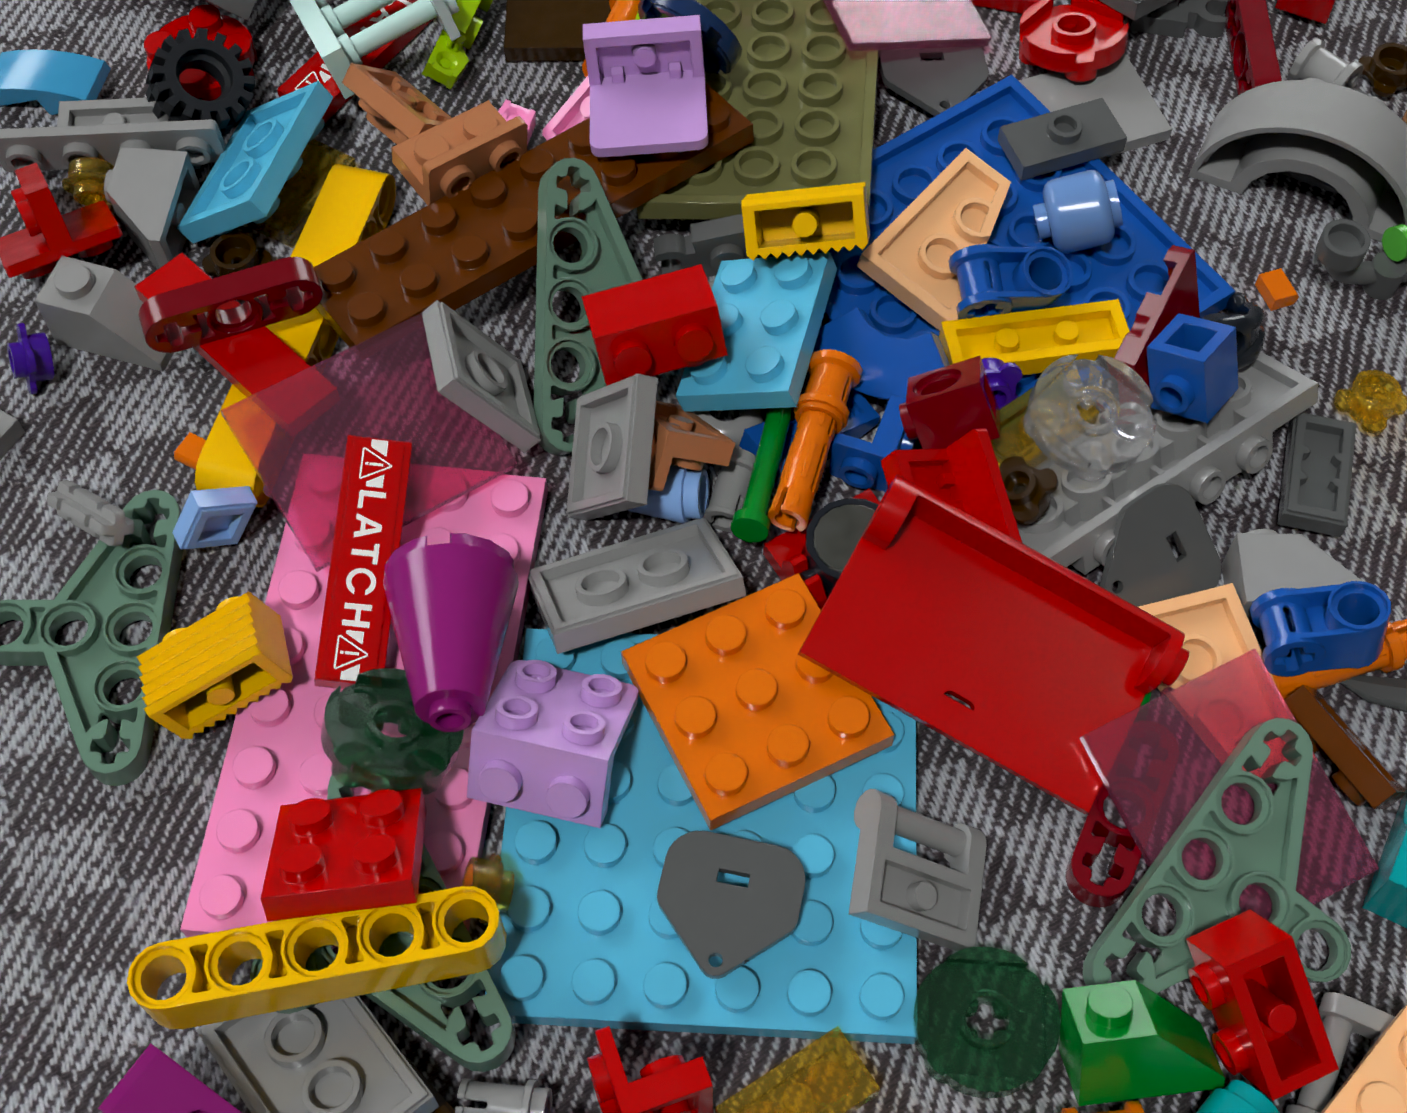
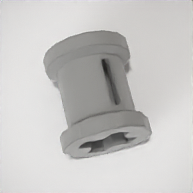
(1320, 63)

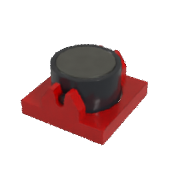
(824, 546)

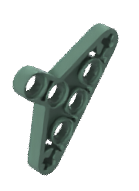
(602, 266)
(92, 666)
(1256, 853)
(422, 1004)

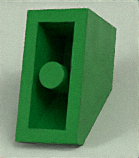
(1132, 1045)

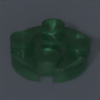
(376, 761)
(1016, 995)

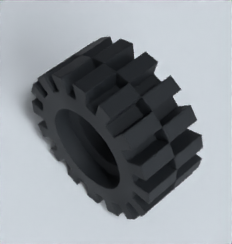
(207, 56)

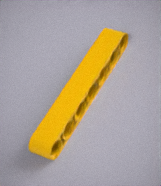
(347, 211)

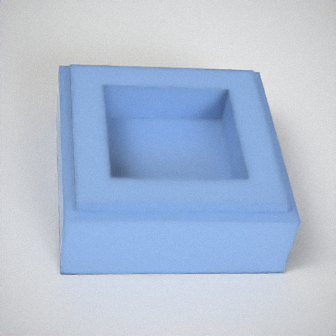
(214, 517)

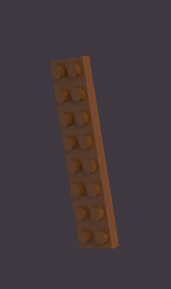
(490, 230)

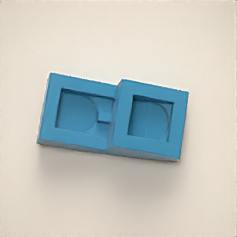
(50, 77)

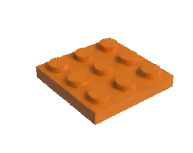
(748, 710)

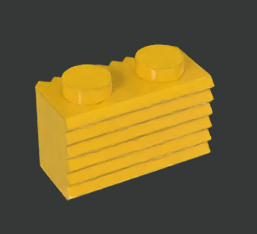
(806, 220)
(215, 666)

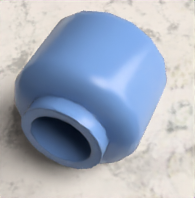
(1078, 211)

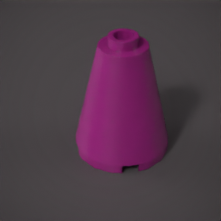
(450, 623)

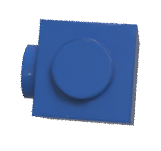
(1193, 367)

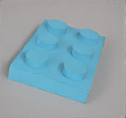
(256, 164)
(769, 330)

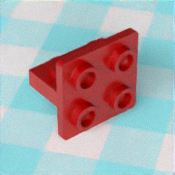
(49, 233)
(961, 475)
(664, 1085)

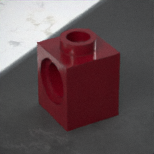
(949, 404)

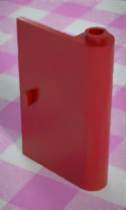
(977, 615)

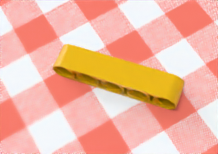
(287, 944)

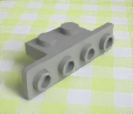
(100, 131)

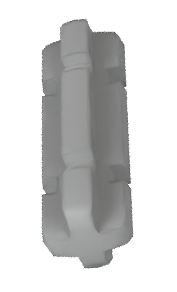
(90, 513)

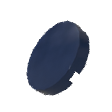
(719, 43)

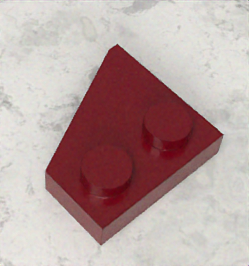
(1159, 310)

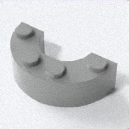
(1314, 132)

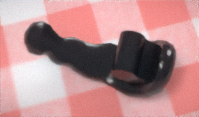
(1248, 322)

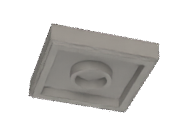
(480, 376)
(612, 448)

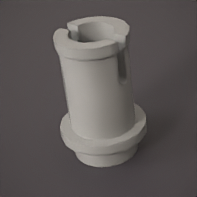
(729, 489)
(505, 1097)

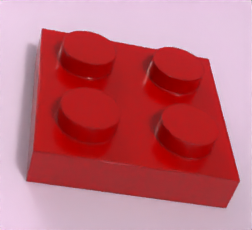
(345, 854)

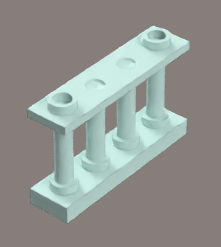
(339, 51)

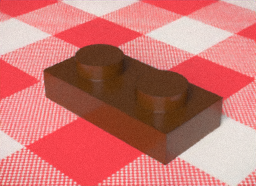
(1360, 771)

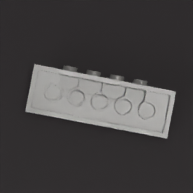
(1182, 452)

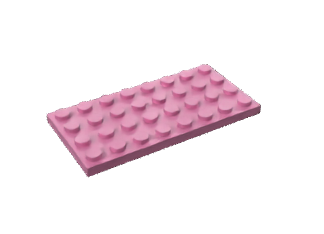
(277, 743)

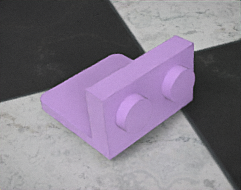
(646, 86)
(550, 741)

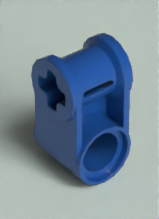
(1008, 278)
(1322, 627)

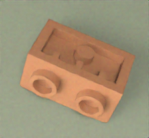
(392, 102)
(459, 151)
(685, 442)

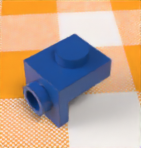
(860, 461)

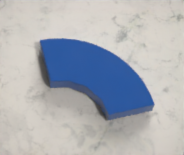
(884, 359)

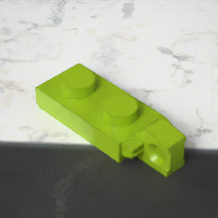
(448, 57)

